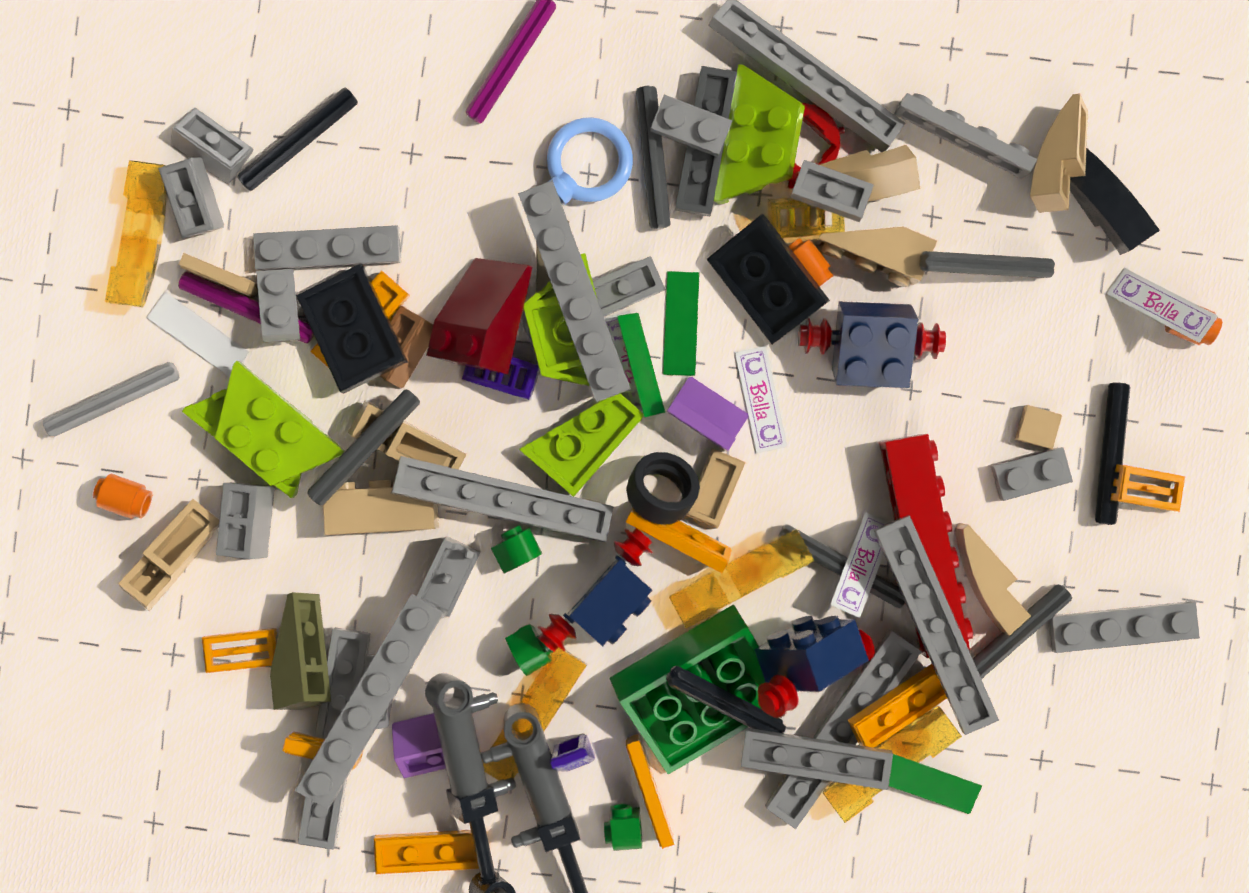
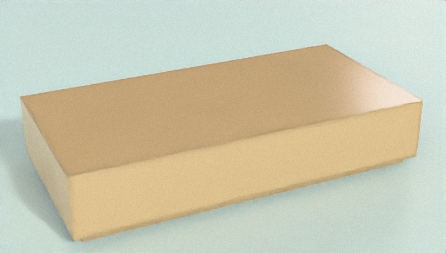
(218, 275)
(716, 487)

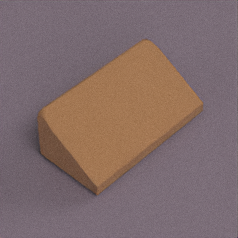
(414, 337)

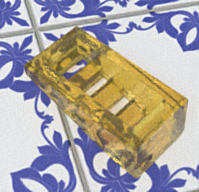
(806, 229)

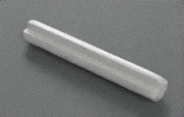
(111, 399)

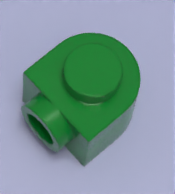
(516, 549)
(528, 649)
(624, 828)

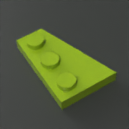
(584, 443)

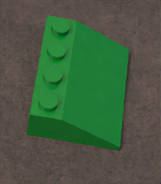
(674, 723)

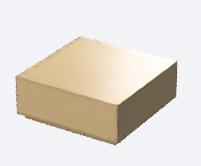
(1038, 427)

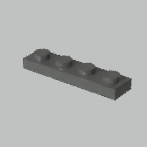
(700, 168)

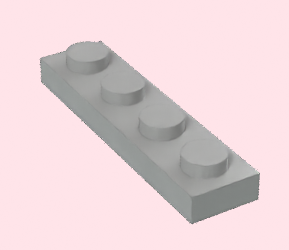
(978, 141)
(327, 248)
(622, 288)
(1124, 627)
(817, 758)

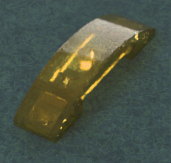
(141, 236)
(741, 576)
(916, 741)

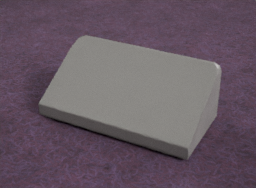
(204, 138)
(191, 197)

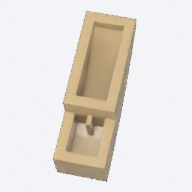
(1061, 157)
(890, 171)
(408, 441)
(169, 554)
(990, 580)

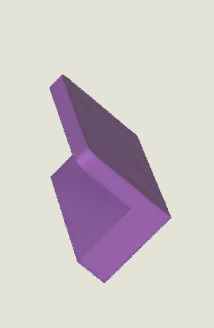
(708, 413)
(417, 746)

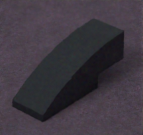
(1111, 206)

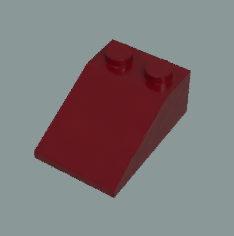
(482, 316)

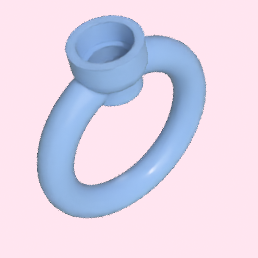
(565, 184)

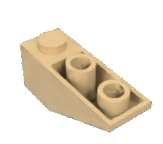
(884, 249)

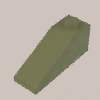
(300, 659)

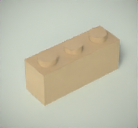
(376, 510)

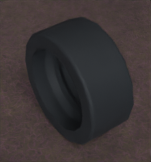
(677, 471)

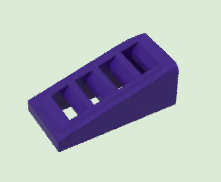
(528, 385)
(572, 754)

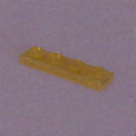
(544, 695)

